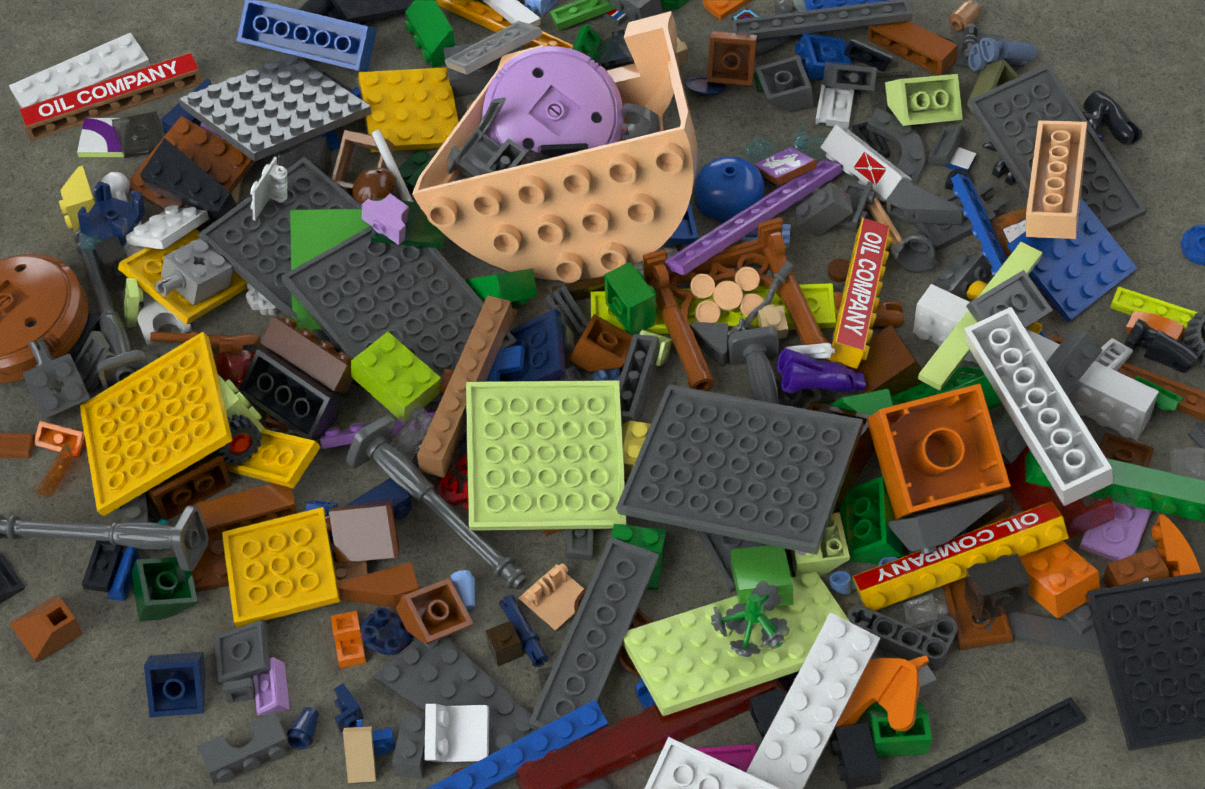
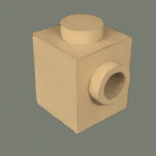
(773, 316)

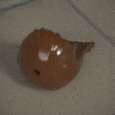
(374, 184)

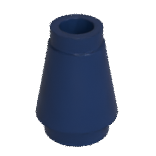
(303, 729)

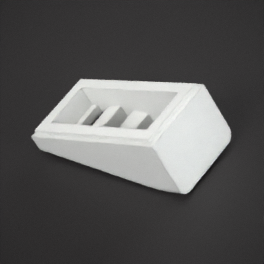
(1109, 358)

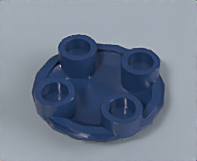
(385, 632)

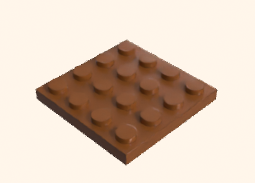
(208, 151)

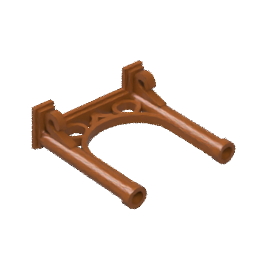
(765, 250)

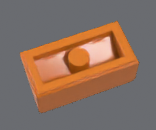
(55, 436)

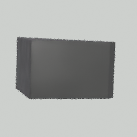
(712, 339)

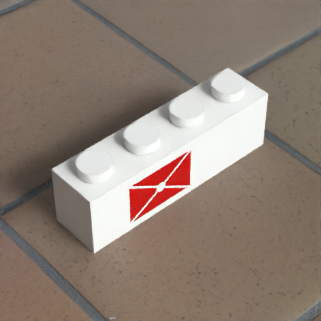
(862, 161)

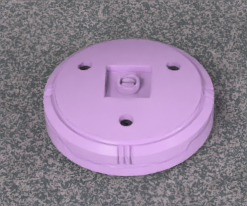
(554, 99)

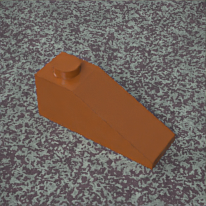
(380, 587)

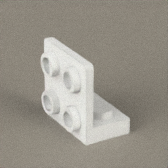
(456, 733)

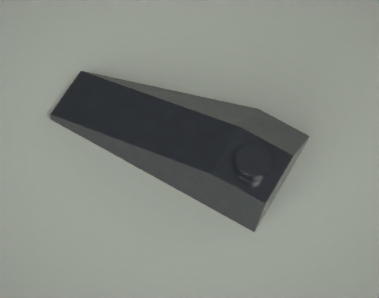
(614, 50)

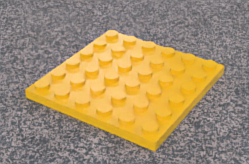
(154, 423)

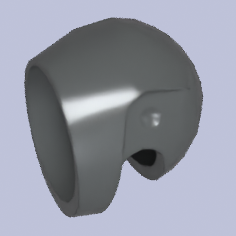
(641, 121)

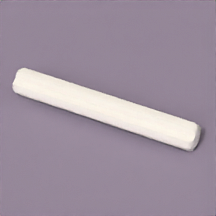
(815, 351)

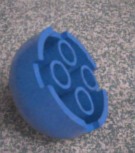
(727, 187)

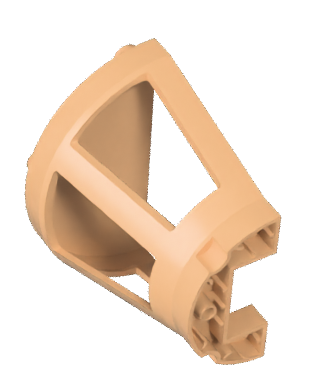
(584, 208)

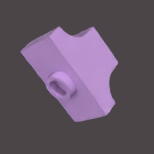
(387, 217)

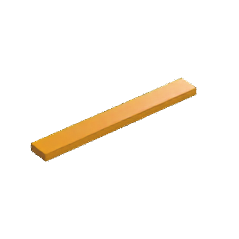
(493, 20)

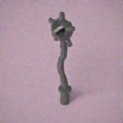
(779, 278)

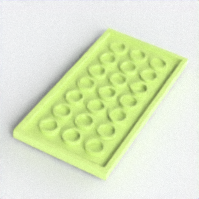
(693, 663)

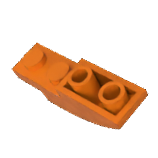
(1174, 548)

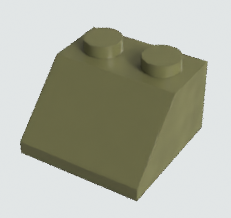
(993, 76)

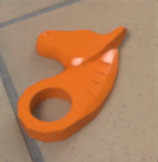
(893, 685)

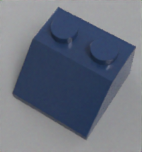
(175, 684)

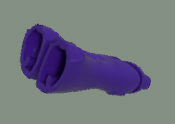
(805, 373)

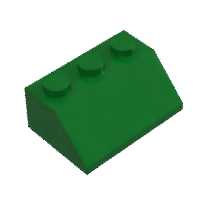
(429, 31)
(865, 523)

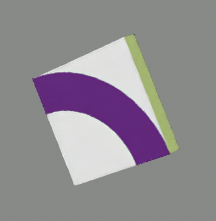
(98, 139)

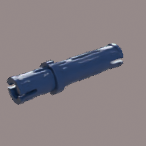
(528, 638)

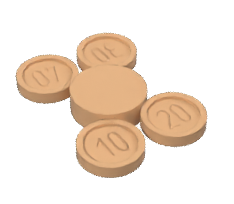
(725, 295)

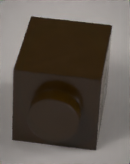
(504, 643)

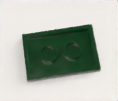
(418, 230)

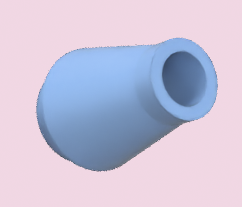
(465, 587)

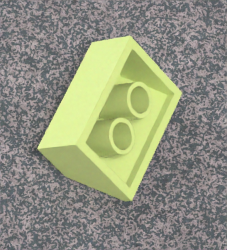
(925, 99)

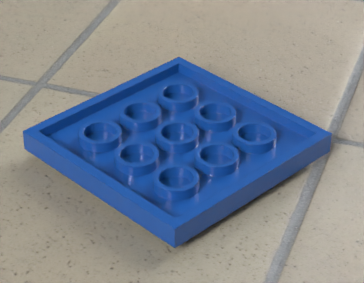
(1078, 269)

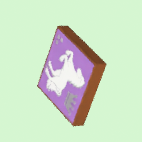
(785, 165)

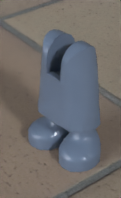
(992, 51)

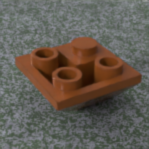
(46, 628)

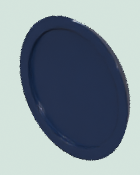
(699, 85)

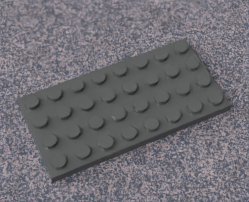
(1011, 123)

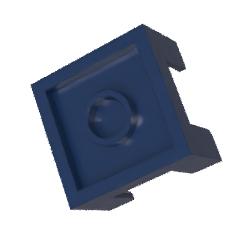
(111, 215)

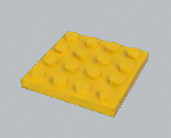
(410, 106)
(147, 269)
(280, 567)

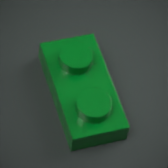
(587, 41)
(1165, 399)

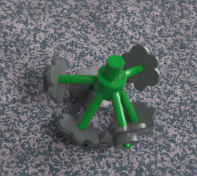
(745, 617)

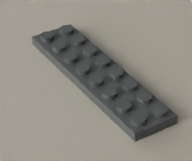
(596, 631)

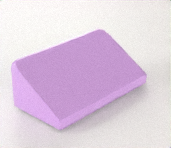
(272, 689)

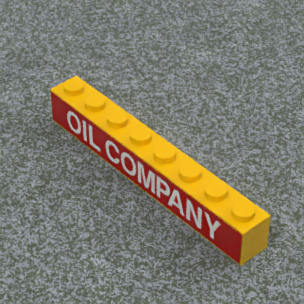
(860, 293)
(927, 571)

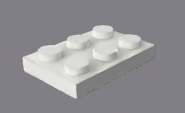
(166, 227)

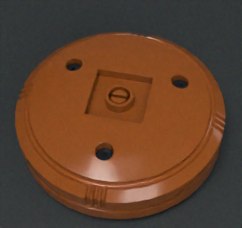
(37, 301)

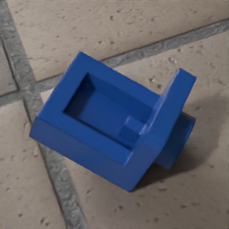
(382, 739)

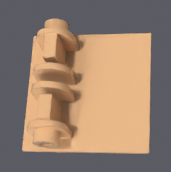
(553, 596)

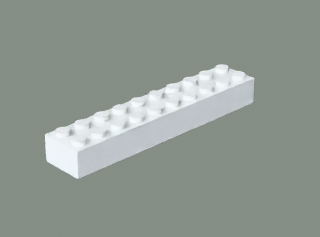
(1100, 392)

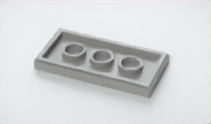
(493, 47)

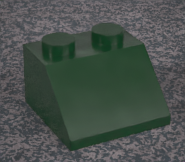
(161, 588)

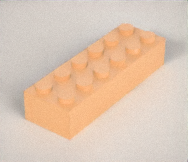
(1056, 180)

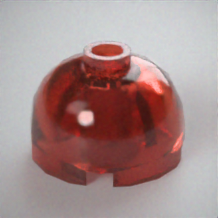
(233, 366)

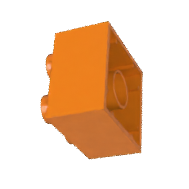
(938, 451)

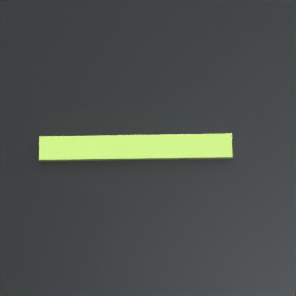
(955, 347)

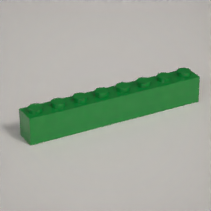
(1141, 488)

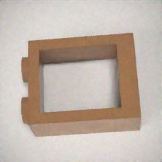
(345, 152)

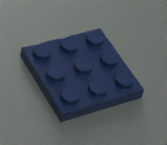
(543, 349)

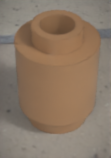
(966, 13)

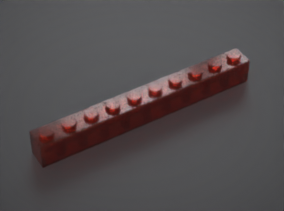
(630, 741)

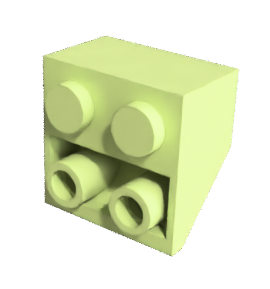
(831, 554)

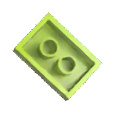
(395, 376)

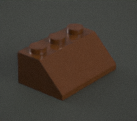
(190, 486)

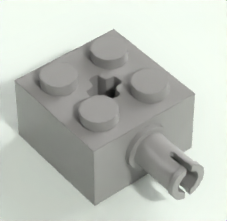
(195, 272)

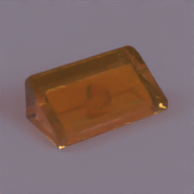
(55, 472)

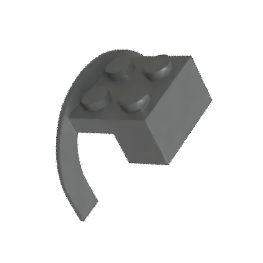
(482, 154)

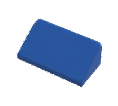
(122, 578)

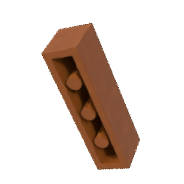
(915, 45)
(246, 508)

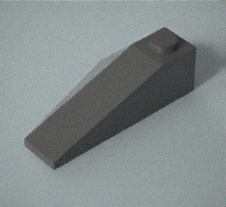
(941, 525)

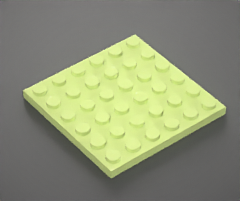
(544, 455)

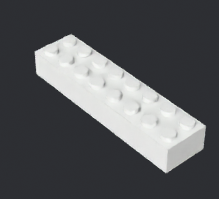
(1038, 406)
(814, 704)

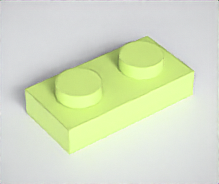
(132, 307)

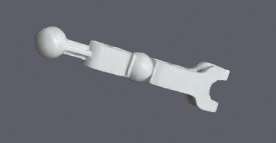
(153, 314)

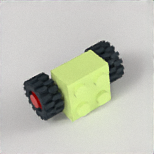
(243, 425)

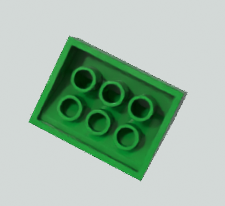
(963, 377)

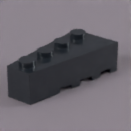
(183, 181)

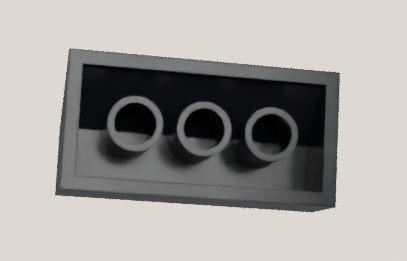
(290, 395)

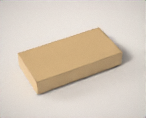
(359, 754)

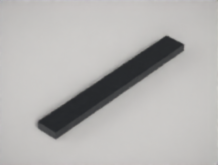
(998, 748)

